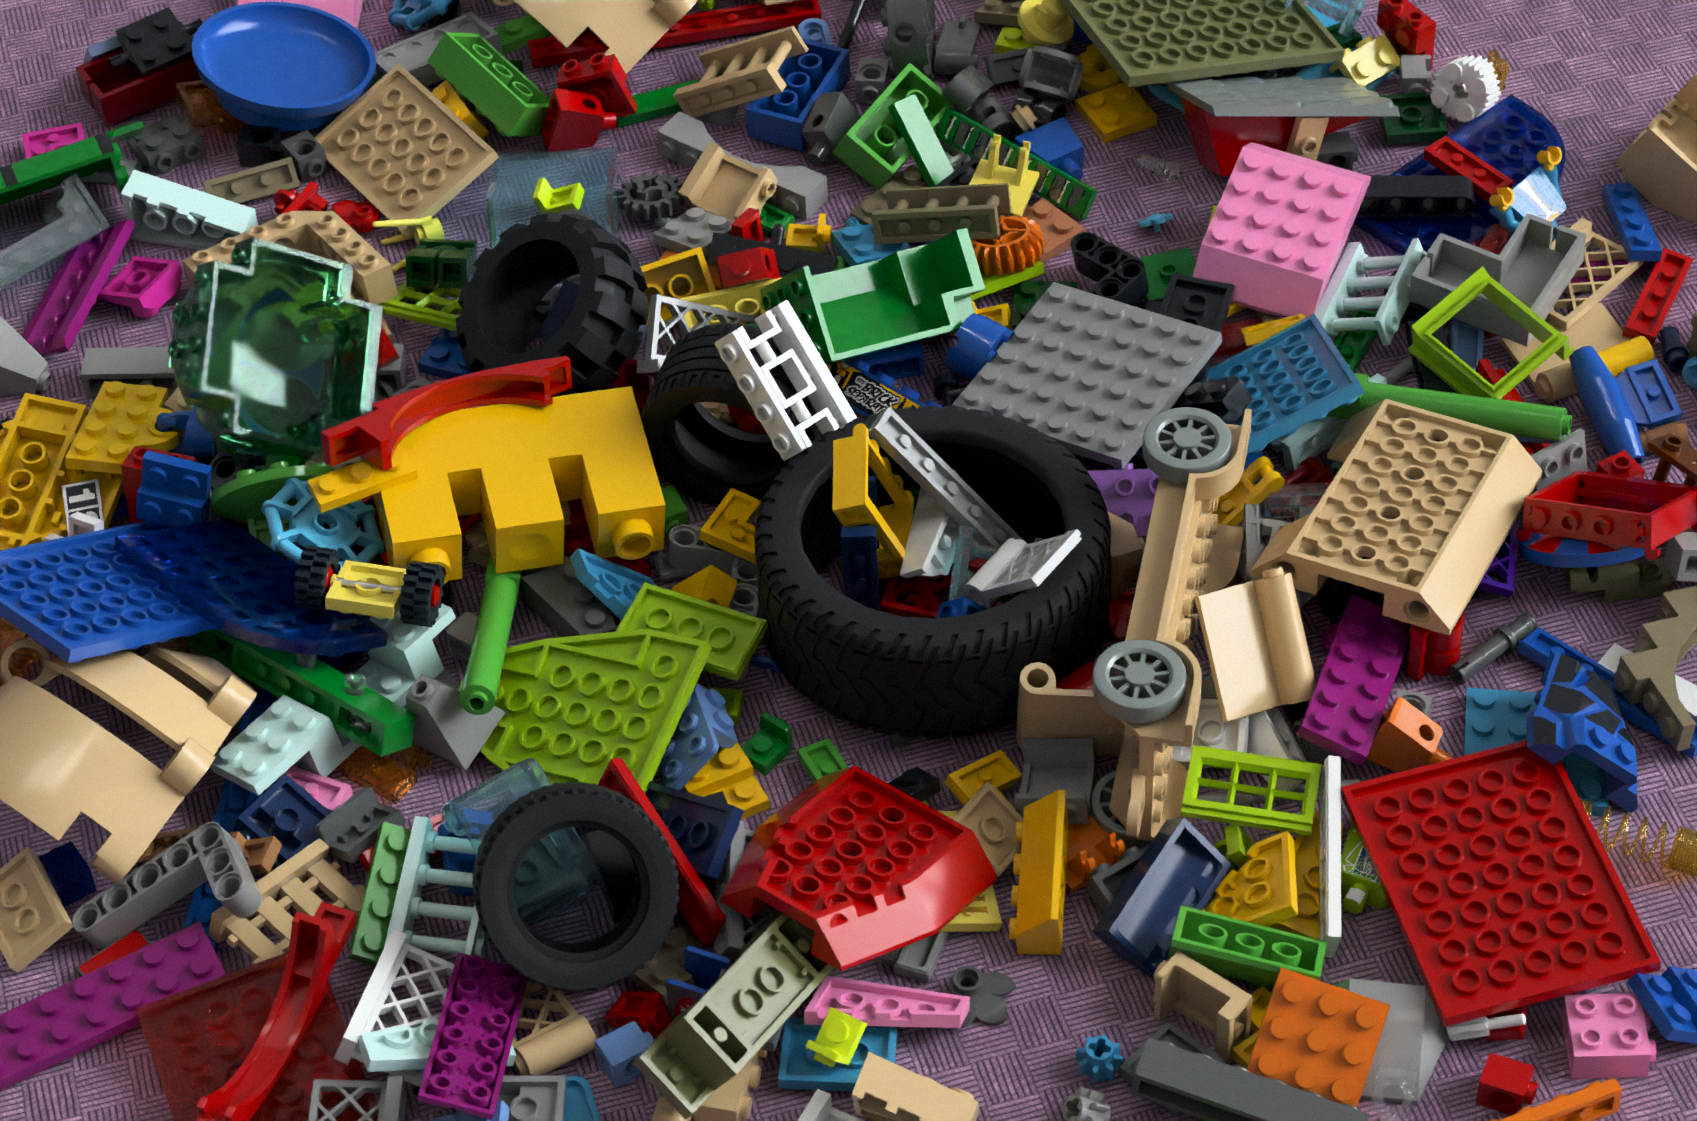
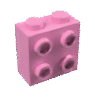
(1606, 1036)

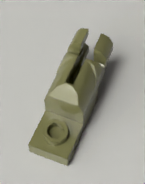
(1621, 580)

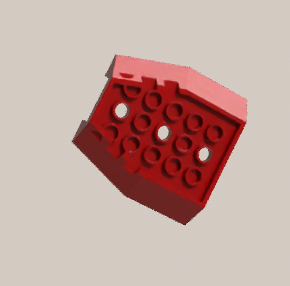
(895, 890)

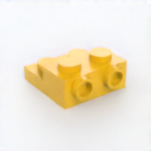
(734, 775)

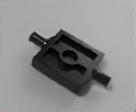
(155, 43)

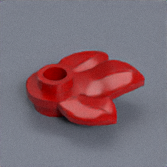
(356, 214)

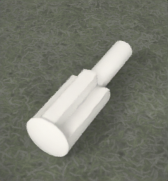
(1481, 1026)

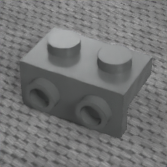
(356, 825)

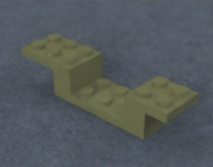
(734, 1015)

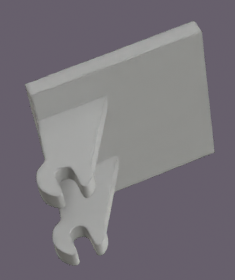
(1561, 458)

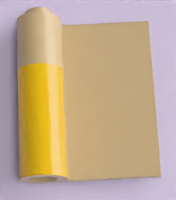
(1596, 328)

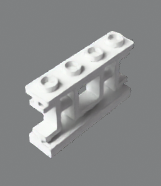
(804, 369)

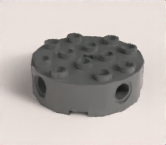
(910, 35)

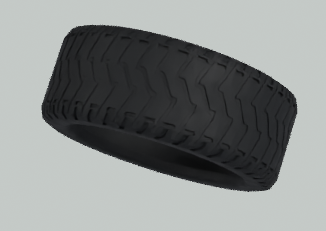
(946, 671)

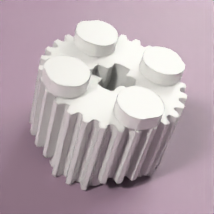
(1462, 101)

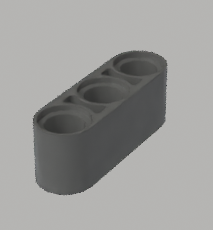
(968, 88)

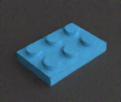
(803, 1072)

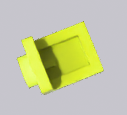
(557, 199)

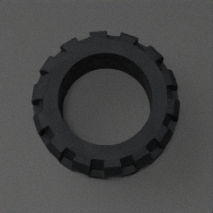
(522, 271)

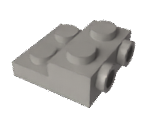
(534, 1097)

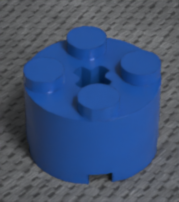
(976, 346)

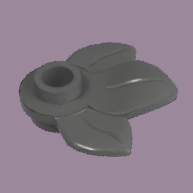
(984, 995)

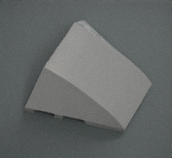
(1410, 1037)

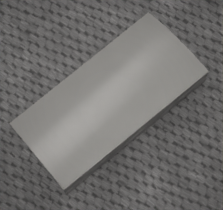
(416, 50)

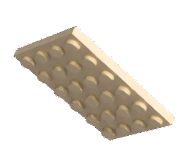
(404, 149)

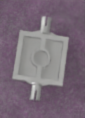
(690, 230)

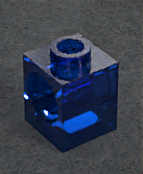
(68, 873)

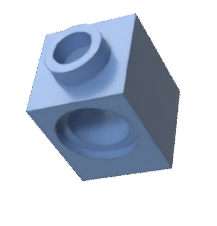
(619, 1050)

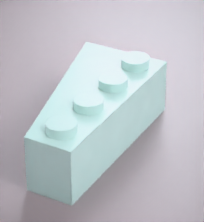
(181, 215)

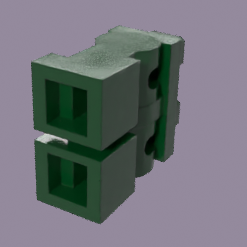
(443, 258)

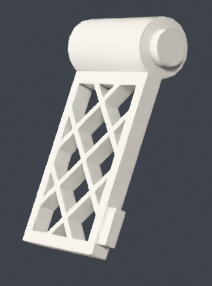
(1018, 567)

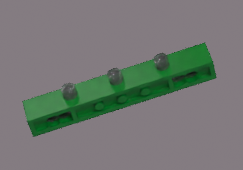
(341, 697)

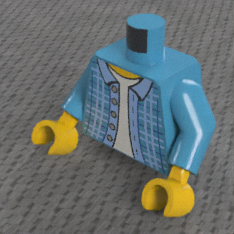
(1535, 195)

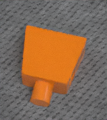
(1406, 739)

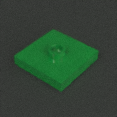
(1160, 269)

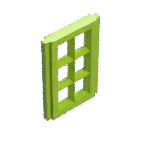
(420, 312)
(1244, 815)

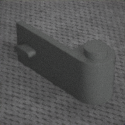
(956, 47)

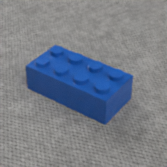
(783, 115)

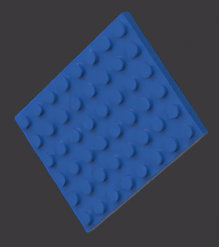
(88, 598)

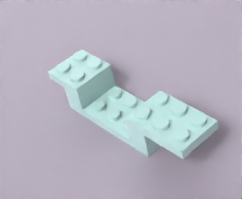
(305, 738)

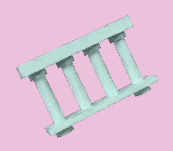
(1350, 279)
(418, 873)

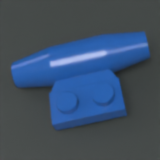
(1621, 404)

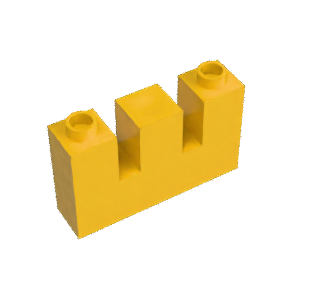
(515, 471)

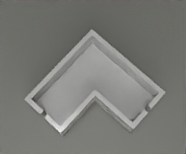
(1523, 267)

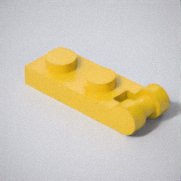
(1231, 504)

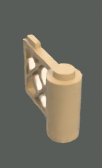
(550, 1042)

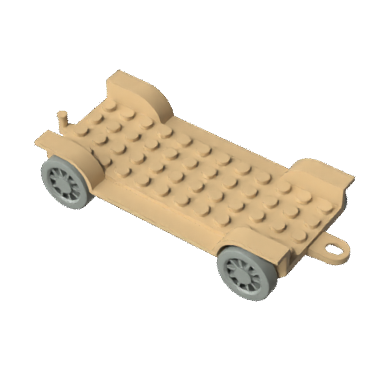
(1158, 674)

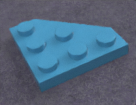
(608, 581)

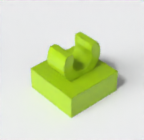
(1235, 845)

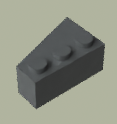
(566, 602)

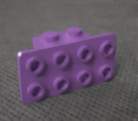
(1128, 494)

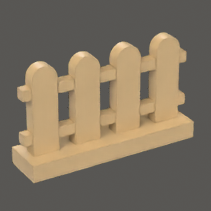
(280, 889)

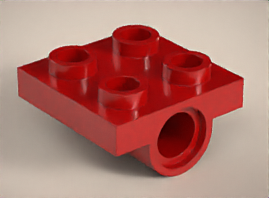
(1433, 651)

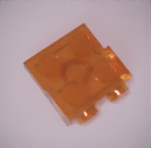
(204, 109)

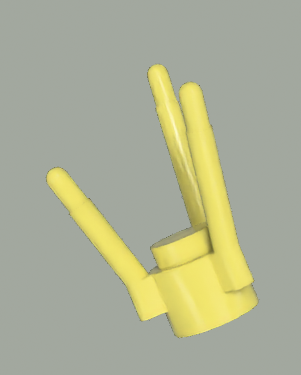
(427, 229)

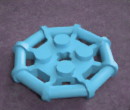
(305, 527)

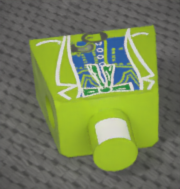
(1358, 877)

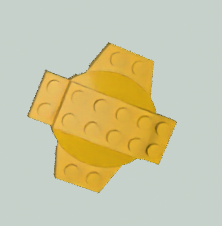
(35, 470)

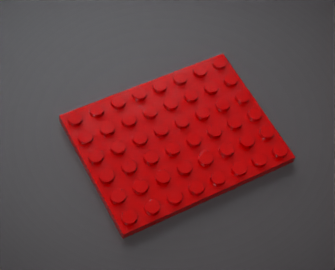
(1498, 882)

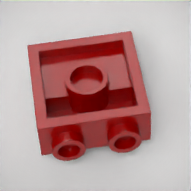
(1407, 27)
(602, 77)

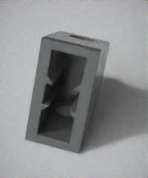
(827, 125)

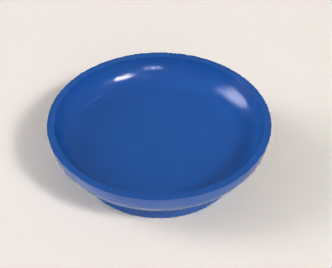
(282, 64)

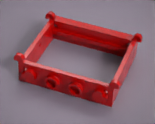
(1611, 510)

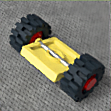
(368, 587)

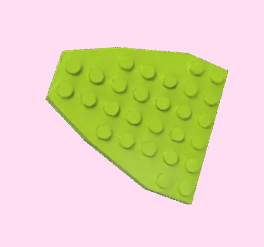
(594, 701)

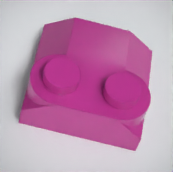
(144, 285)

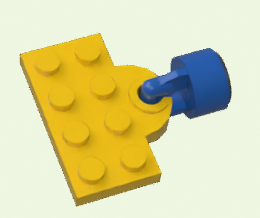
(133, 417)

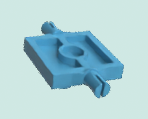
(858, 244)

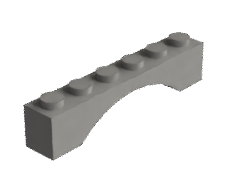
(798, 189)

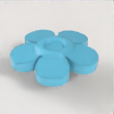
(1155, 220)

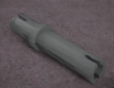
(1503, 641)

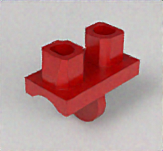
(306, 201)

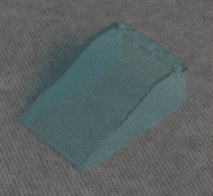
(517, 174)

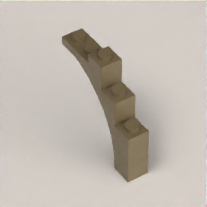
(1650, 672)

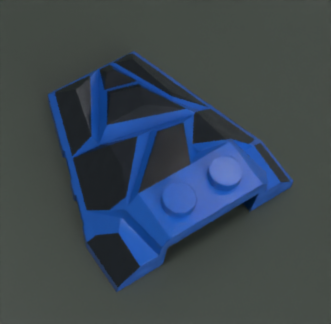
(1583, 716)

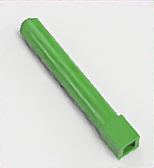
(1498, 414)
(490, 640)

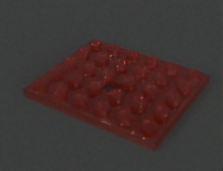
(212, 1029)

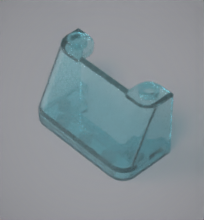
(554, 871)

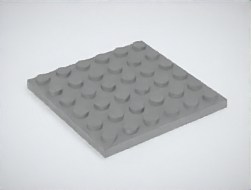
(1091, 372)

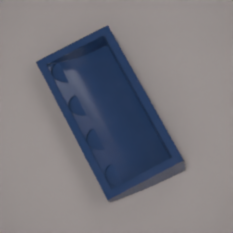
(1172, 872)

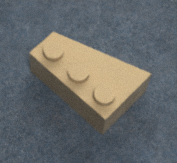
(897, 1094)

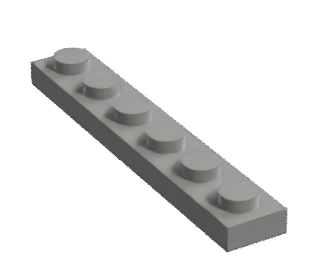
(939, 479)

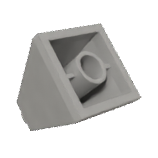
(20, 364)
(444, 725)

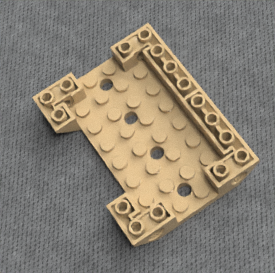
(1443, 523)

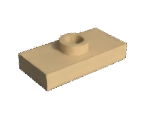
(1307, 136)

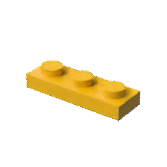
(360, 481)

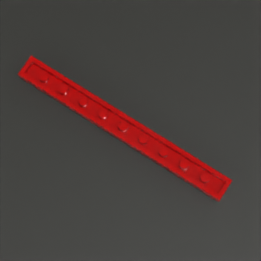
(688, 29)

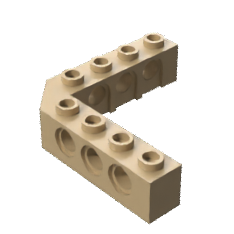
(317, 234)

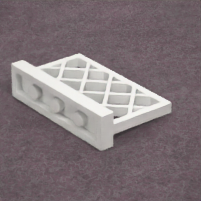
(379, 989)

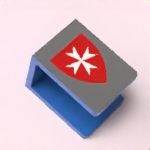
(705, 970)

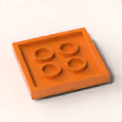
(1318, 1037)

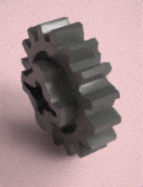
(650, 196)

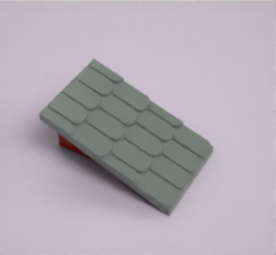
(1245, 110)

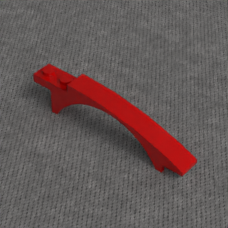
(391, 419)
(310, 959)

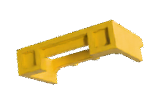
(854, 506)

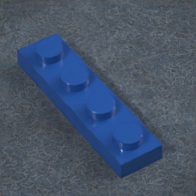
(1631, 222)

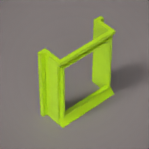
(1455, 370)

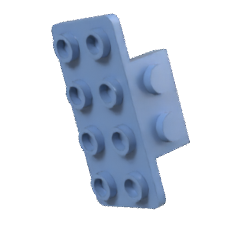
(697, 737)

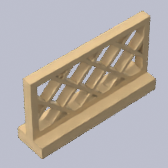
(1599, 289)

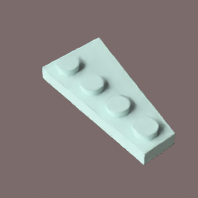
(402, 1047)

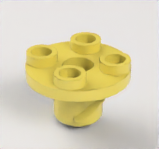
(1045, 22)

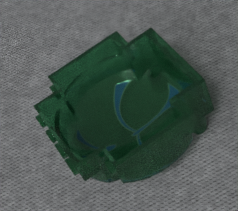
(275, 349)

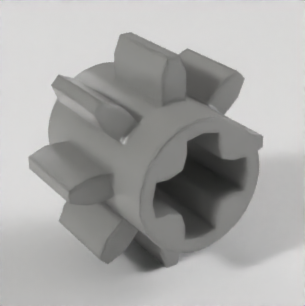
(1086, 1106)

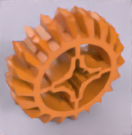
(1015, 248)

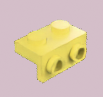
(1368, 62)

